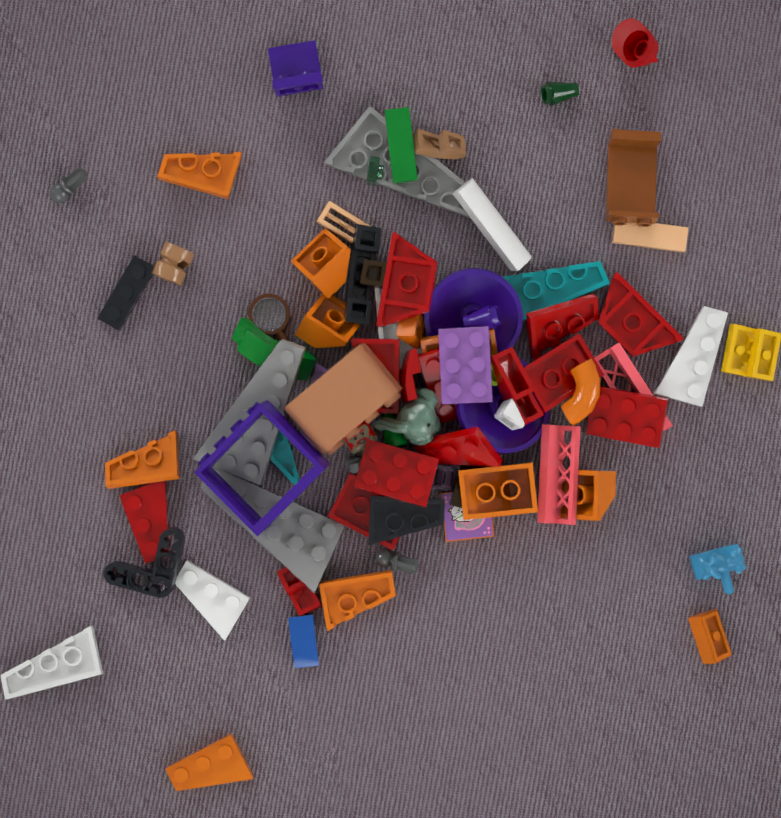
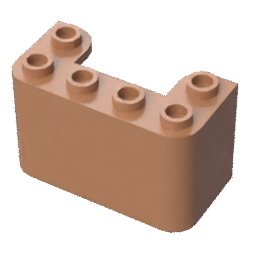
(344, 399)

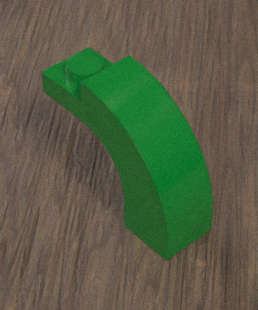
(258, 346)

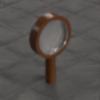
(270, 315)

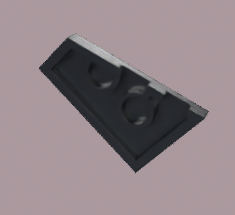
(397, 518)

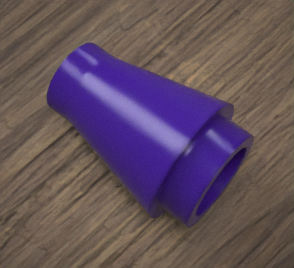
(484, 317)

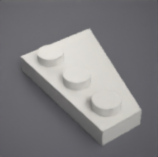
(212, 597)

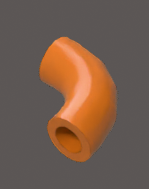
(586, 392)

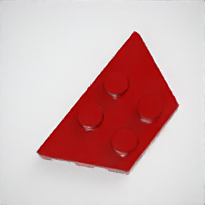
(407, 283)
(633, 320)

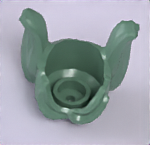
(413, 419)

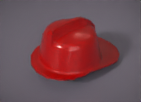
(634, 43)

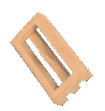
(325, 213)

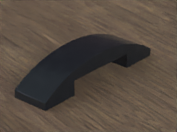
(358, 296)

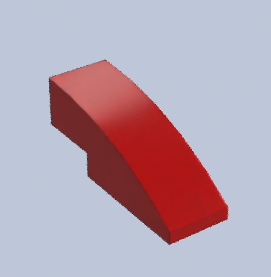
(515, 384)

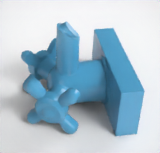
(718, 564)

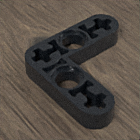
(159, 571)

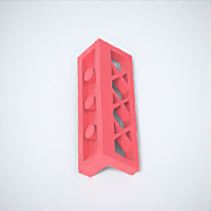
(629, 372)
(553, 474)

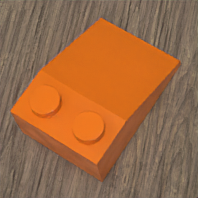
(498, 491)

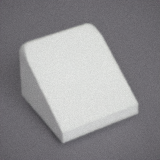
(509, 415)

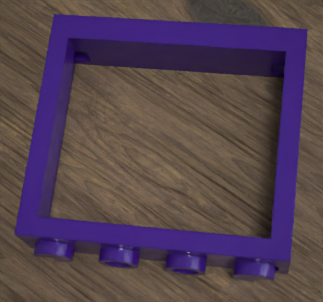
(230, 497)

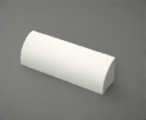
(492, 225)

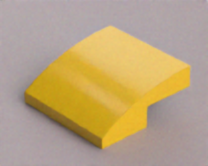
(751, 352)

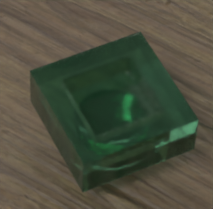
(375, 171)

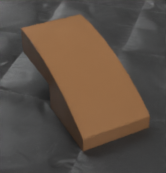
(443, 146)

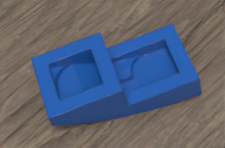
(303, 641)

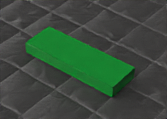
(401, 145)

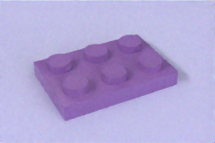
(465, 365)

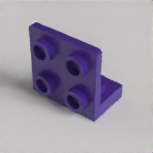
(295, 68)

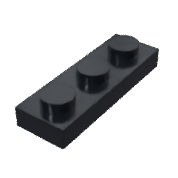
(126, 293)

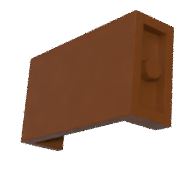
(632, 177)

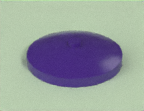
(470, 291)
(500, 436)

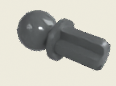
(60, 191)
(386, 558)

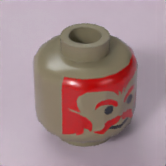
(358, 441)

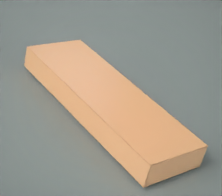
(655, 236)

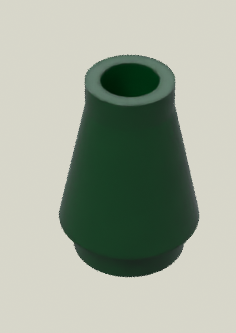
(557, 92)

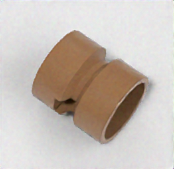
(173, 263)

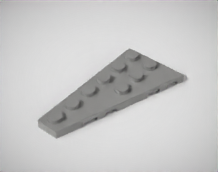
(369, 139)
(274, 383)
(295, 538)

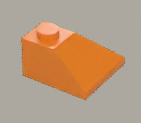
(324, 262)
(326, 324)
(594, 494)

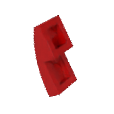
(409, 367)
(300, 595)

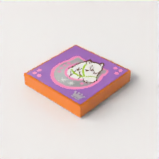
(459, 529)

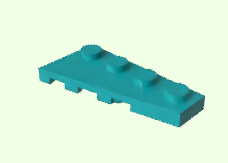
(557, 285)

